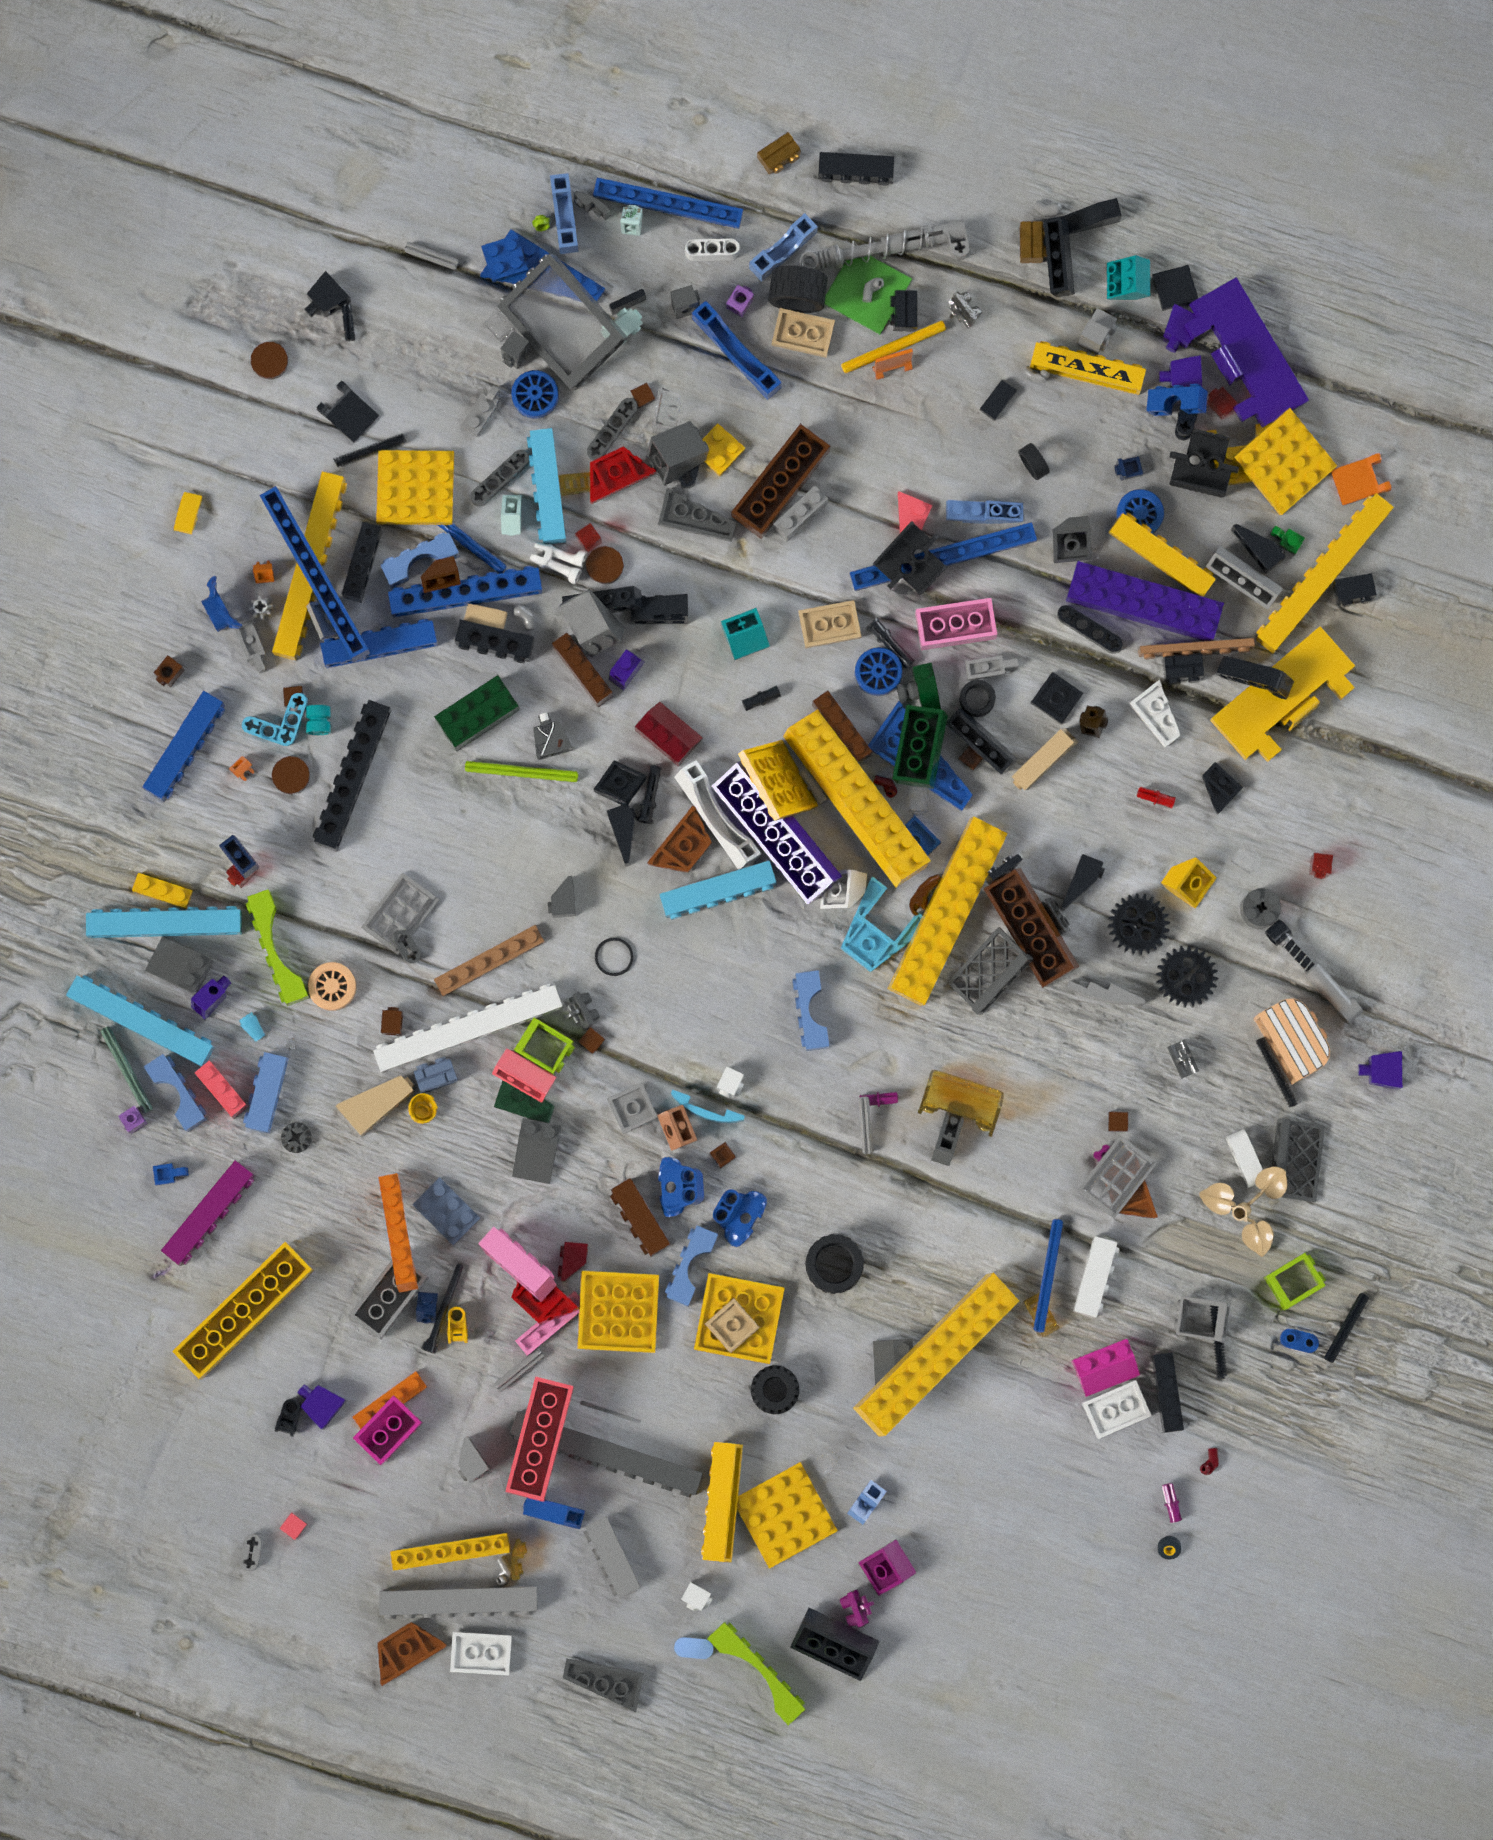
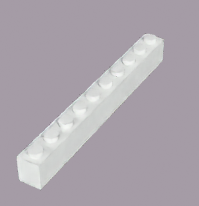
(467, 1029)

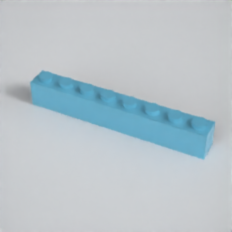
(163, 923)
(140, 1021)

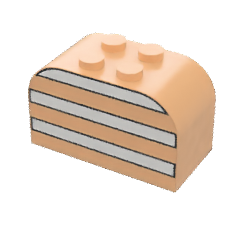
(1294, 1038)

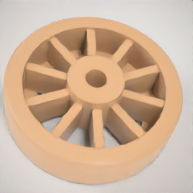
(332, 986)

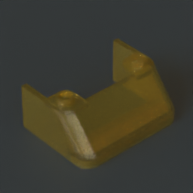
(963, 1099)

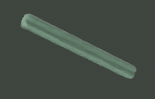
(126, 1069)

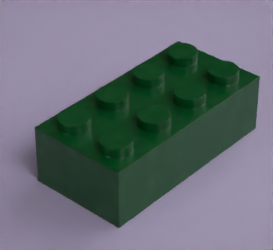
(477, 713)
(920, 746)

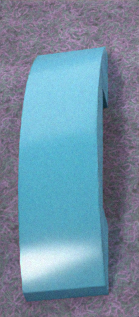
(730, 1116)

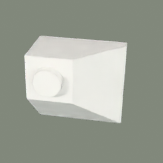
(845, 890)

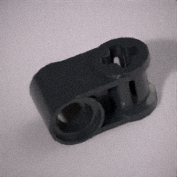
(1187, 421)
(288, 1418)

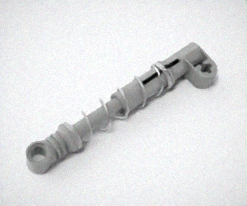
(894, 244)

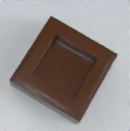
(642, 395)
(289, 691)
(970, 758)
(591, 1040)
(1118, 1121)
(722, 1155)

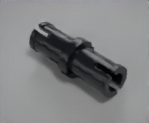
(761, 698)

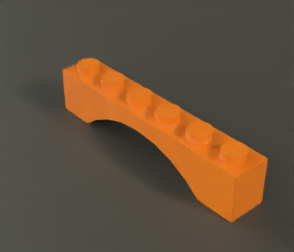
(397, 1232)

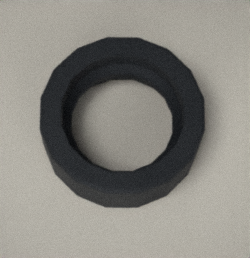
(1034, 461)
(980, 684)

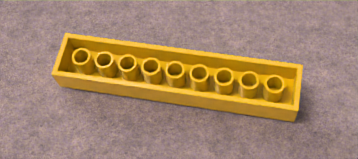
(856, 798)
(947, 911)
(935, 1354)

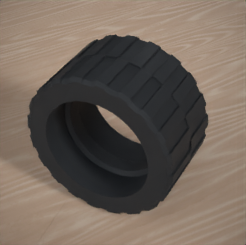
(798, 289)
(834, 1240)

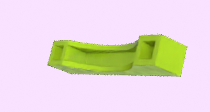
(264, 910)
(728, 1642)

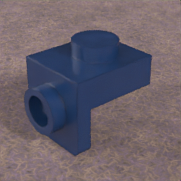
(1128, 468)
(426, 1307)

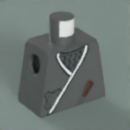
(550, 738)

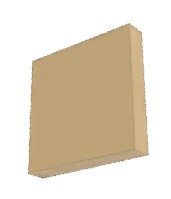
(732, 1325)

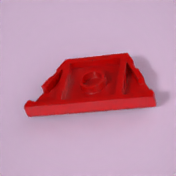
(616, 472)
(553, 1306)

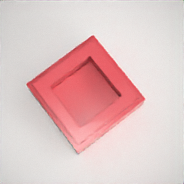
(293, 1526)

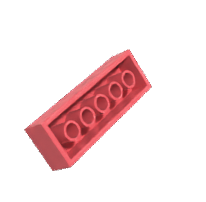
(539, 1439)

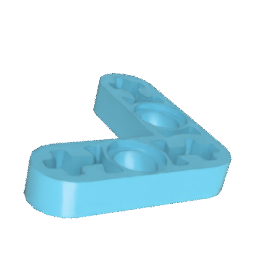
(279, 730)

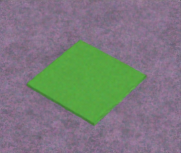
(848, 288)

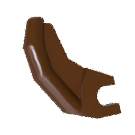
(919, 898)

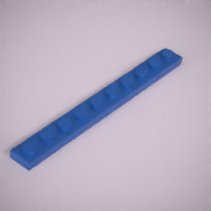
(954, 553)

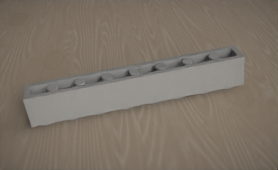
(458, 1601)

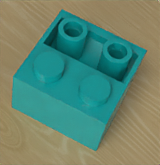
(1128, 278)
(745, 633)

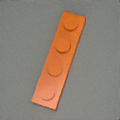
(403, 1392)

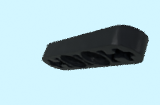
(1091, 626)

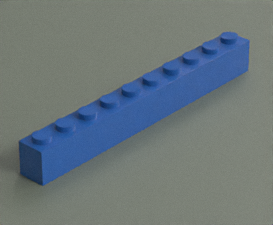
(314, 574)

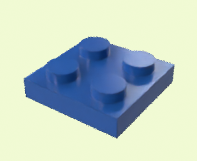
(504, 258)

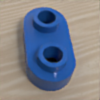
(1299, 1340)

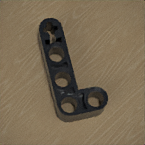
(1256, 675)

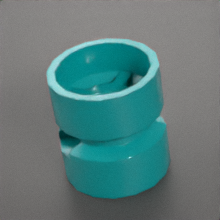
(318, 719)

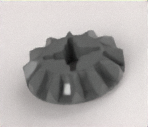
(305, 1138)

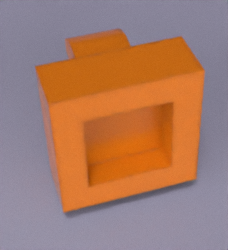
(263, 572)
(240, 767)

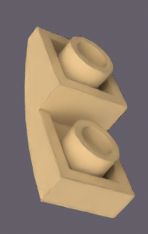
(485, 616)

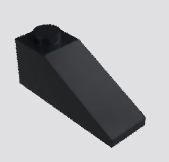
(1094, 216)
(1261, 549)
(623, 825)
(1085, 876)

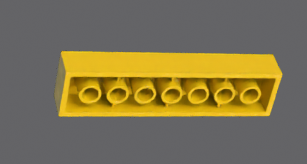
(243, 1311)

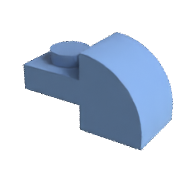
(866, 1502)

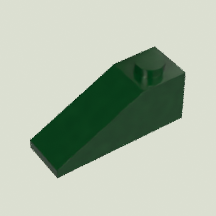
(926, 686)

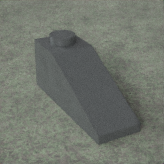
(947, 1138)

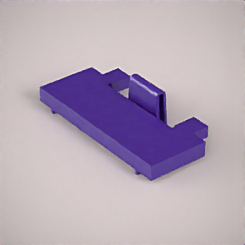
(1247, 353)

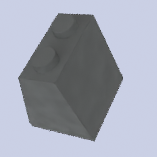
(676, 452)

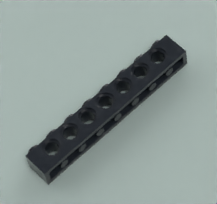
(333, 839)

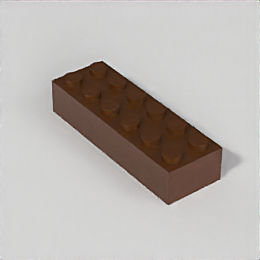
(780, 481)
(1031, 927)

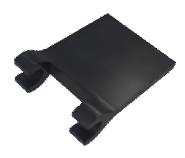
(349, 413)

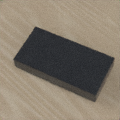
(627, 301)
(998, 400)

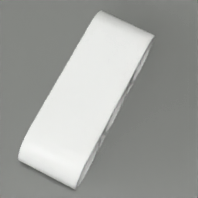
(703, 245)
(1244, 1156)

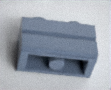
(435, 1075)

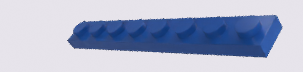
(668, 203)

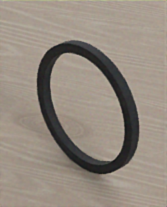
(596, 956)

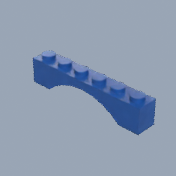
(740, 356)

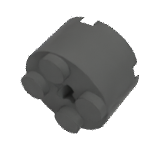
(1269, 902)

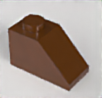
(440, 575)

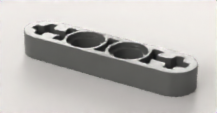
(613, 430)
(502, 480)

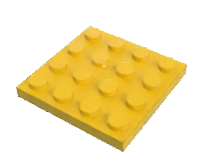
(1284, 461)
(415, 487)
(777, 780)
(757, 1299)
(618, 1311)
(785, 1515)

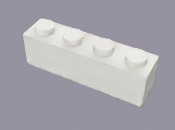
(1095, 1276)

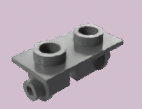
(1053, 911)

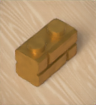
(779, 153)
(1032, 242)

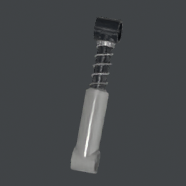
(1345, 1006)

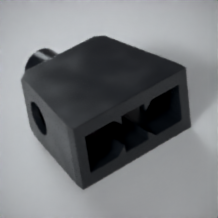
(326, 296)

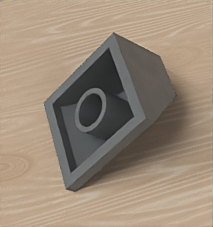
(1072, 540)

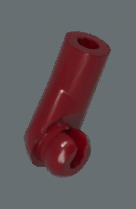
(888, 785)
(1212, 1463)

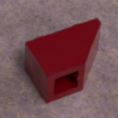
(574, 1259)

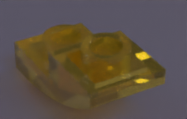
(518, 1552)

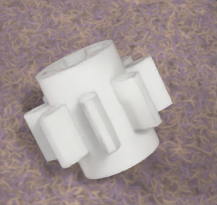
(256, 605)

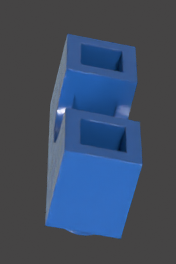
(1162, 399)

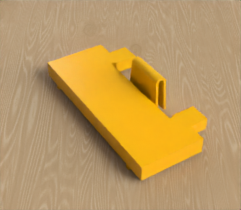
(1257, 710)

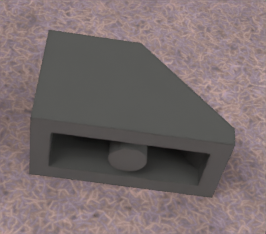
(563, 900)

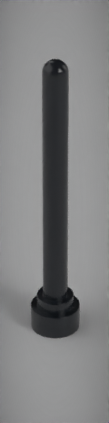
(431, 1344)

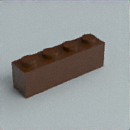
(582, 669)
(842, 726)
(640, 1218)

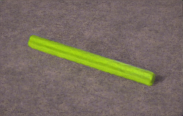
(521, 771)

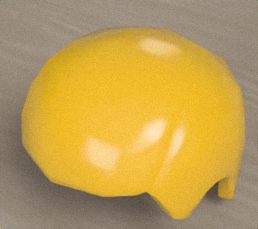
(422, 1108)

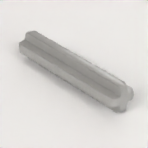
(431, 255)
(865, 1122)
(519, 1370)

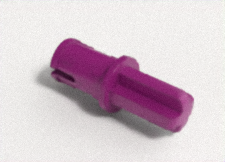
(882, 1098)
(1171, 1503)

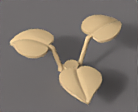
(1219, 1200)

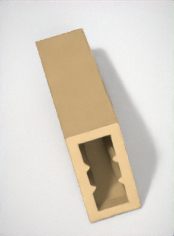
(1044, 759)
(375, 1104)

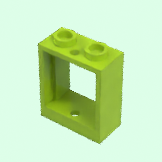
(528, 1035)
(1277, 1289)

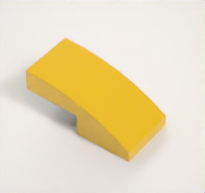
(187, 513)

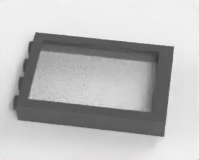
(562, 321)

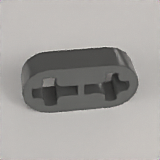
(403, 948)

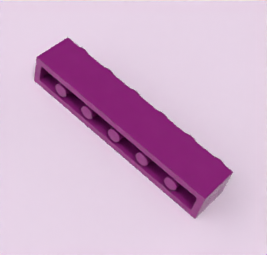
(207, 1213)

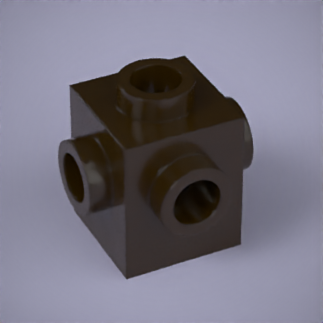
(1093, 721)

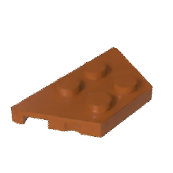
(683, 845)
(1140, 1204)
(405, 1650)

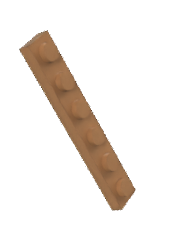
(1205, 648)
(489, 960)

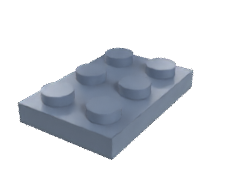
(446, 1211)

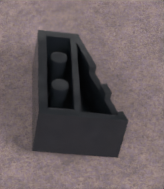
(662, 610)

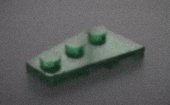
(519, 1103)

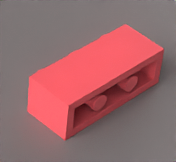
(524, 1075)
(221, 1089)

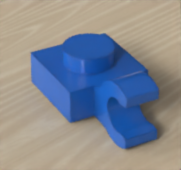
(166, 1173)

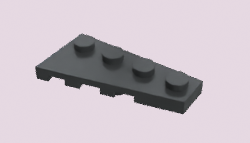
(688, 516)
(609, 1682)

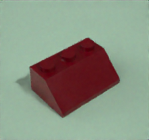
(668, 733)

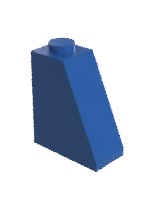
(554, 1512)

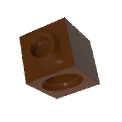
(168, 663)
(392, 1021)

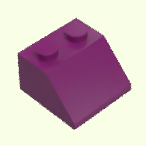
(887, 1567)

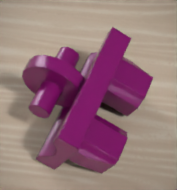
(860, 1608)

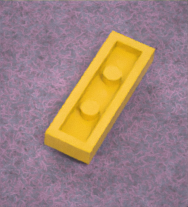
(162, 890)

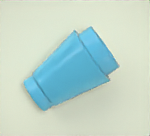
(252, 1026)

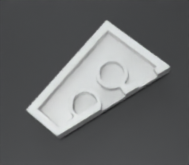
(1156, 714)

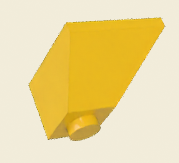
(1189, 881)

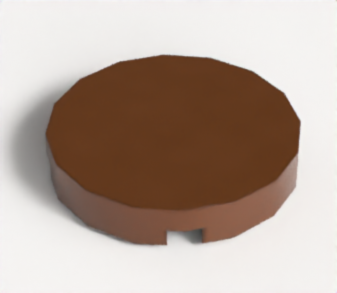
(269, 360)
(604, 565)
(290, 775)

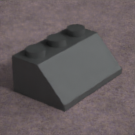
(888, 1354)

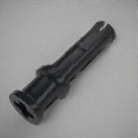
(883, 636)
(647, 805)

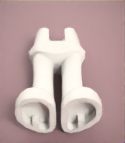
(546, 561)

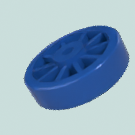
(535, 394)
(1140, 511)
(878, 671)

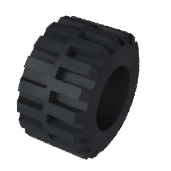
(791, 1384)

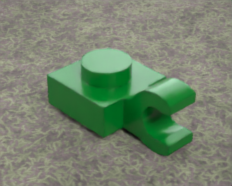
(1290, 540)

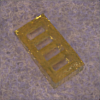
(570, 477)
(1051, 1328)

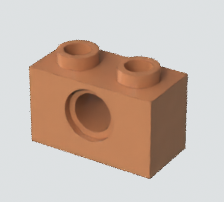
(677, 1127)

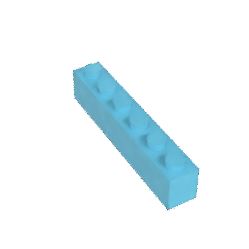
(547, 485)
(718, 889)

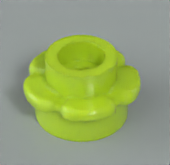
(541, 223)

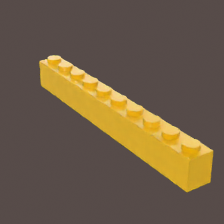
(1324, 573)
(300, 594)

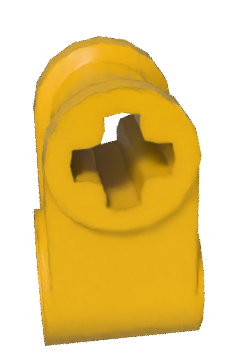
(457, 1327)

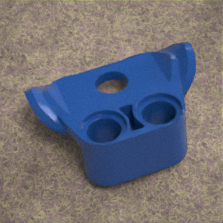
(216, 609)
(673, 1171)
(735, 1231)

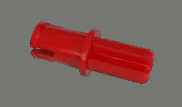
(1156, 797)

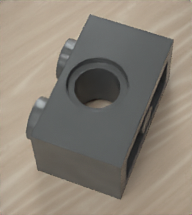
(684, 301)
(515, 350)

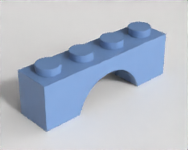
(564, 213)
(797, 235)
(397, 569)
(815, 1035)
(189, 1113)
(700, 1242)

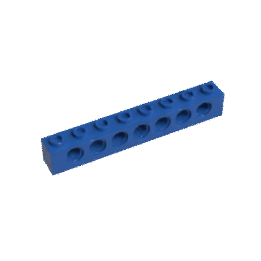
(475, 596)

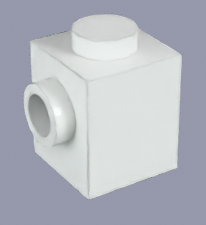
(730, 1083)
(696, 1597)

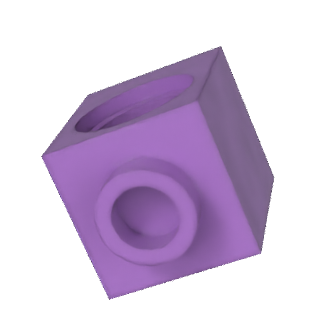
(736, 307)
(132, 1119)

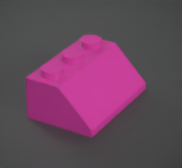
(1106, 1367)
(387, 1430)

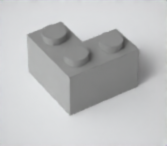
(1097, 331)

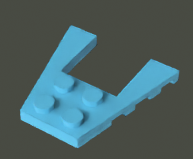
(868, 943)

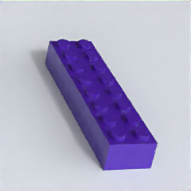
(1144, 602)
(781, 840)

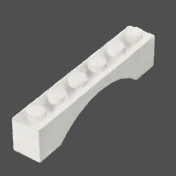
(697, 788)

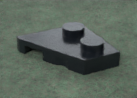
(1220, 787)
(1009, 864)

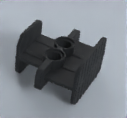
(1201, 477)
(902, 551)

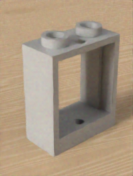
(1221, 1324)

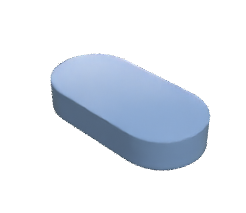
(693, 1648)

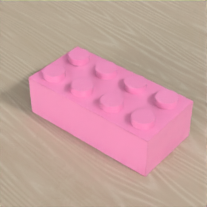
(956, 624)
(516, 1263)

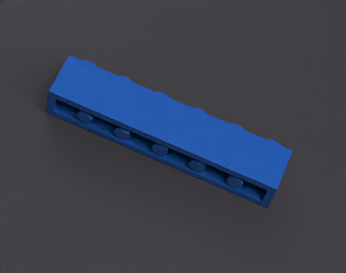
(383, 643)
(183, 746)

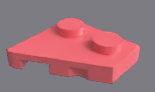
(912, 510)

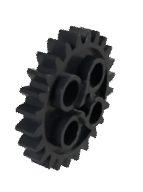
(1135, 941)
(1175, 963)

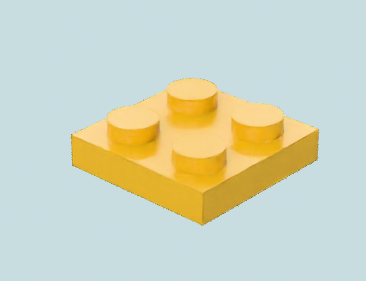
(722, 449)

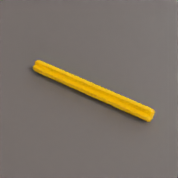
(893, 346)

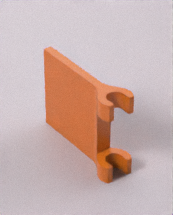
(892, 362)
(1358, 480)

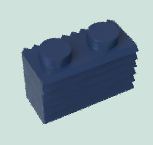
(239, 856)

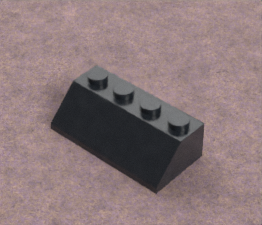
(834, 1644)

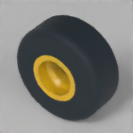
(1169, 1541)

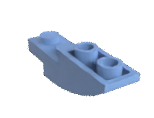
(984, 512)

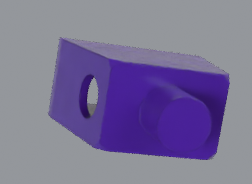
(1175, 328)
(1183, 372)
(625, 669)
(204, 1002)
(1384, 1070)
(320, 1404)

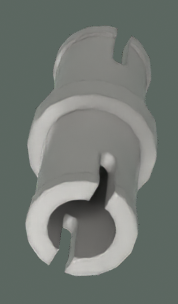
(813, 786)

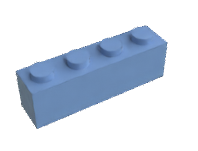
(266, 1092)

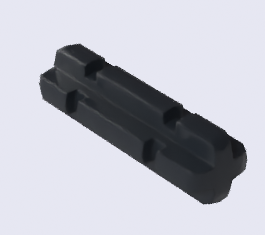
(348, 322)

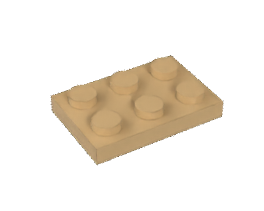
(803, 332)
(829, 624)

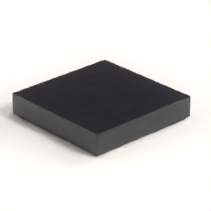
(1175, 287)
(1056, 698)
(620, 783)

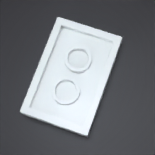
(1116, 1409)
(481, 1653)

